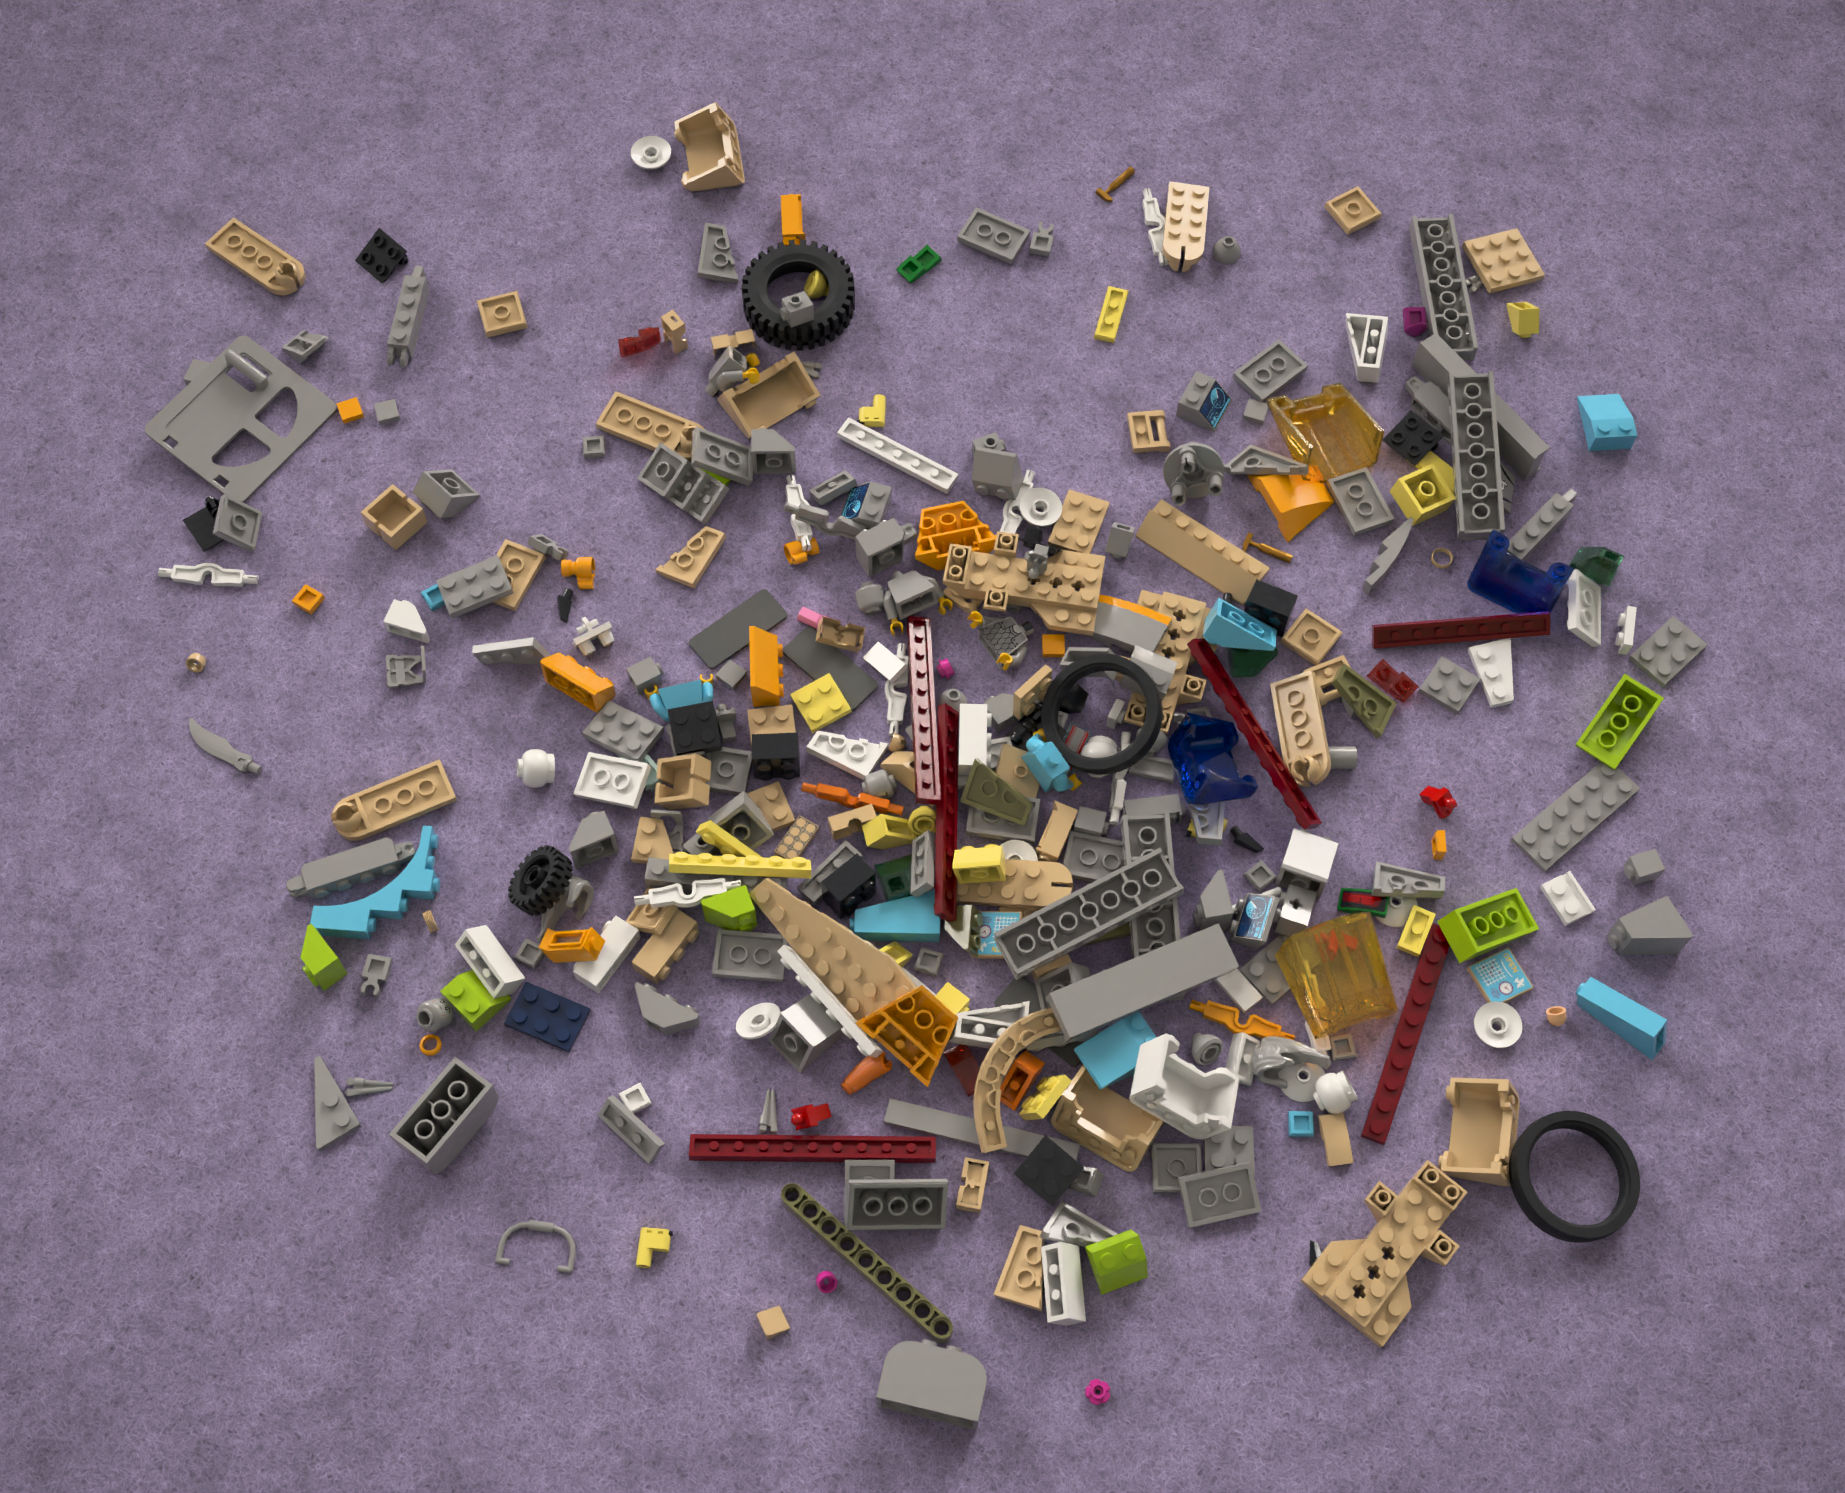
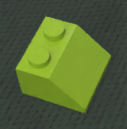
(731, 910)
(320, 961)
(472, 1000)
(1117, 1261)

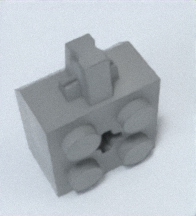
(883, 545)

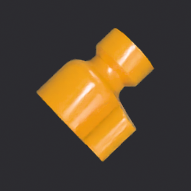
(795, 554)
(582, 569)

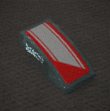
(1076, 738)

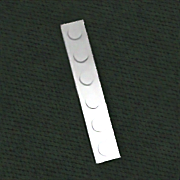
(897, 455)
(822, 994)

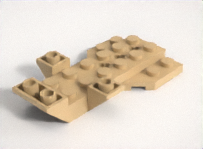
(1004, 580)
(1183, 687)
(1405, 1229)

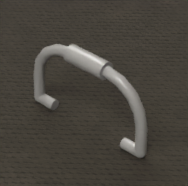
(543, 1227)

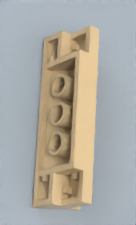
(1201, 551)

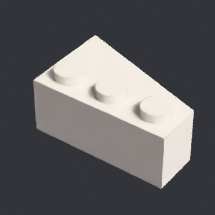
(1367, 343)
(985, 1025)

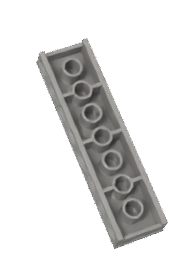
(1443, 283)
(1517, 441)
(1475, 455)
(1087, 913)
(1160, 925)
(1142, 982)

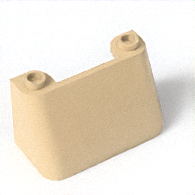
(710, 149)
(777, 395)
(1105, 1122)
(1481, 1130)

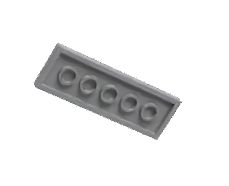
(1574, 815)

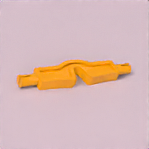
(1229, 1017)

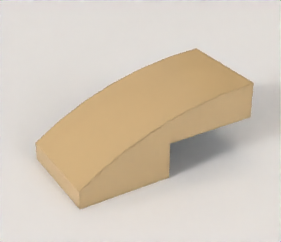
(1336, 1139)

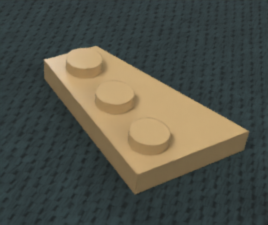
(693, 560)

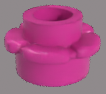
(945, 668)
(1095, 1398)

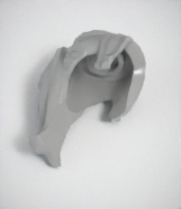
(577, 893)
(1282, 1052)

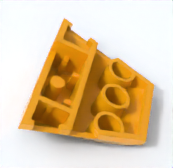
(1292, 500)
(950, 525)
(913, 1030)

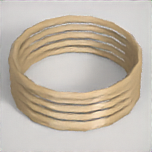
(1445, 551)
(427, 917)

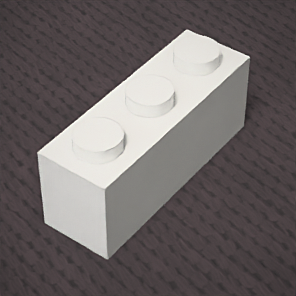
(973, 736)
(619, 941)
(489, 961)
(1063, 1284)

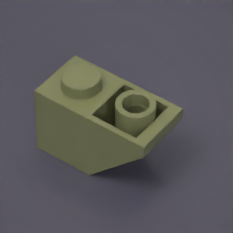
(966, 928)

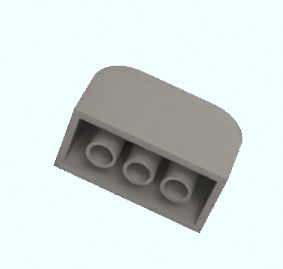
(446, 1117)
(933, 1383)

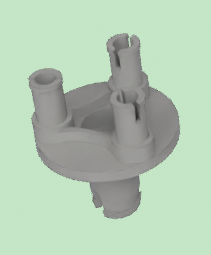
(1193, 472)

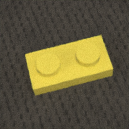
(1415, 931)

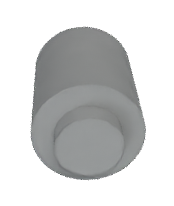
(1343, 757)

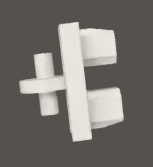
(602, 632)

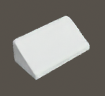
(1241, 1057)

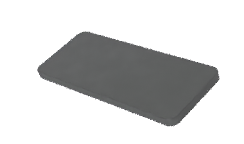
(731, 632)
(820, 659)
(1023, 991)

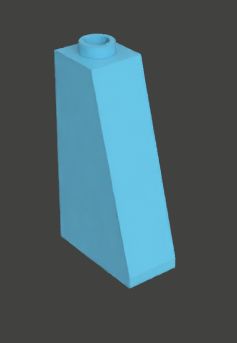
(899, 920)
(1623, 1016)

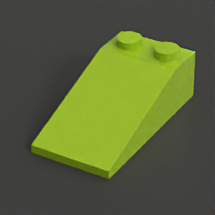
(1619, 721)
(1487, 924)

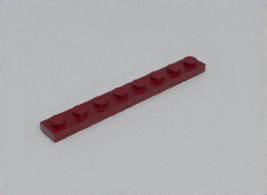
(1461, 629)

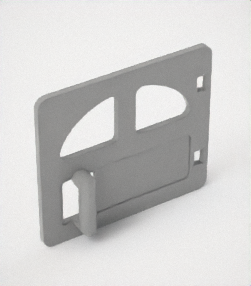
(219, 408)

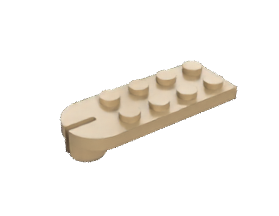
(1185, 224)
(257, 258)
(647, 425)
(1301, 728)
(393, 802)
(1026, 886)

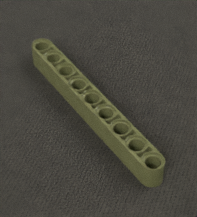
(871, 1273)

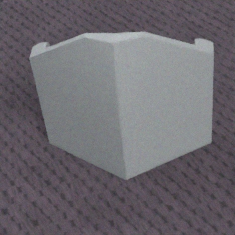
(304, 345)

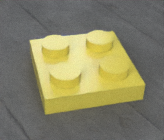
(820, 703)
(1047, 1094)

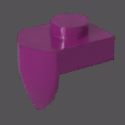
(1414, 321)

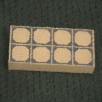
(796, 839)

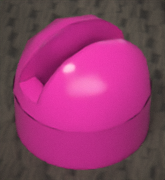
(831, 1286)

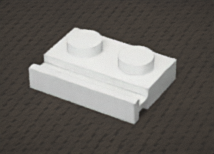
(1567, 898)

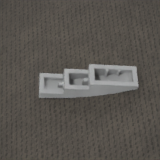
(1389, 553)

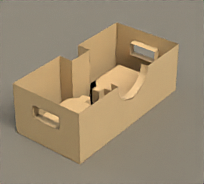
(674, 331)
(739, 338)
(840, 636)
(850, 821)
(974, 1187)

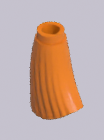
(866, 1072)

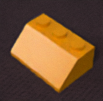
(765, 668)
(577, 681)

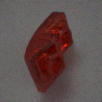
(633, 345)
(1396, 684)
(964, 1067)

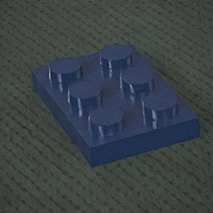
(547, 1017)

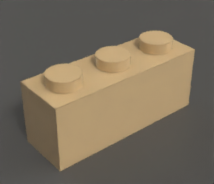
(662, 950)

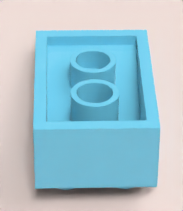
(1607, 422)
(1237, 629)
(1115, 1051)

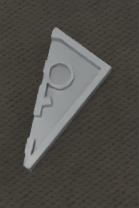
(1263, 462)
(332, 1112)
(1074, 1227)

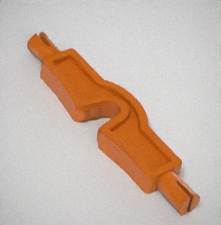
(843, 797)

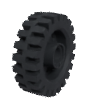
(540, 880)

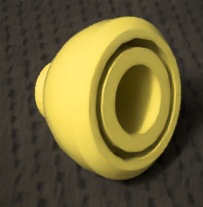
(816, 285)
(922, 820)

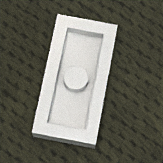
(1627, 623)

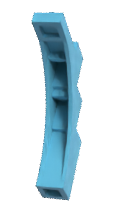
(390, 902)

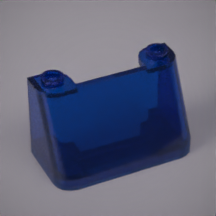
(1515, 582)
(1205, 763)

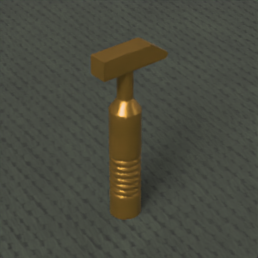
(1115, 184)
(1266, 549)

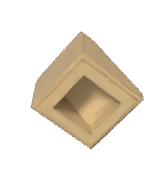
(772, 1322)

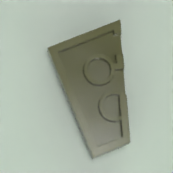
(1365, 699)
(995, 795)

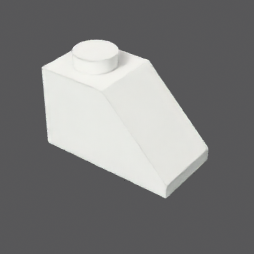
(405, 621)

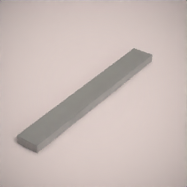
(963, 1128)

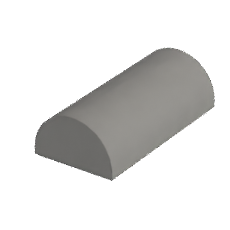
(895, 1204)

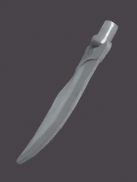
(220, 748)

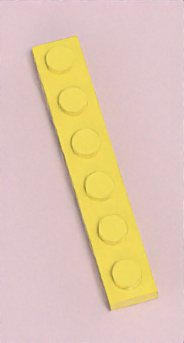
(743, 866)

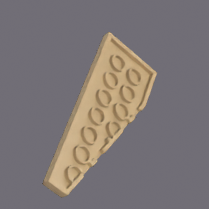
(845, 963)

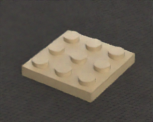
(1503, 260)

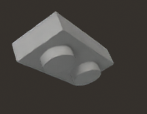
(833, 487)

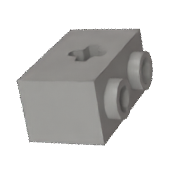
(1295, 910)

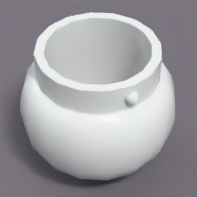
(1098, 748)
(536, 768)
(1334, 1093)

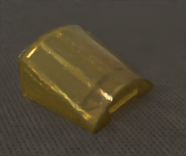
(1327, 432)
(1338, 973)

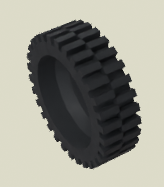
(828, 317)

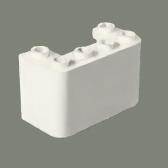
(1181, 1093)

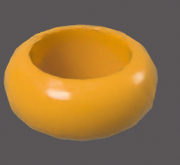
(430, 1052)

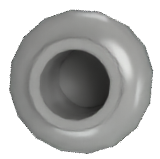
(870, 598)
(879, 784)
(434, 1014)

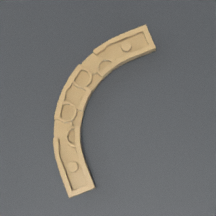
(996, 1065)

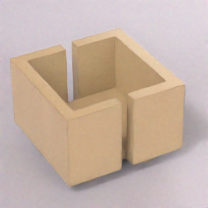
(391, 518)
(688, 777)

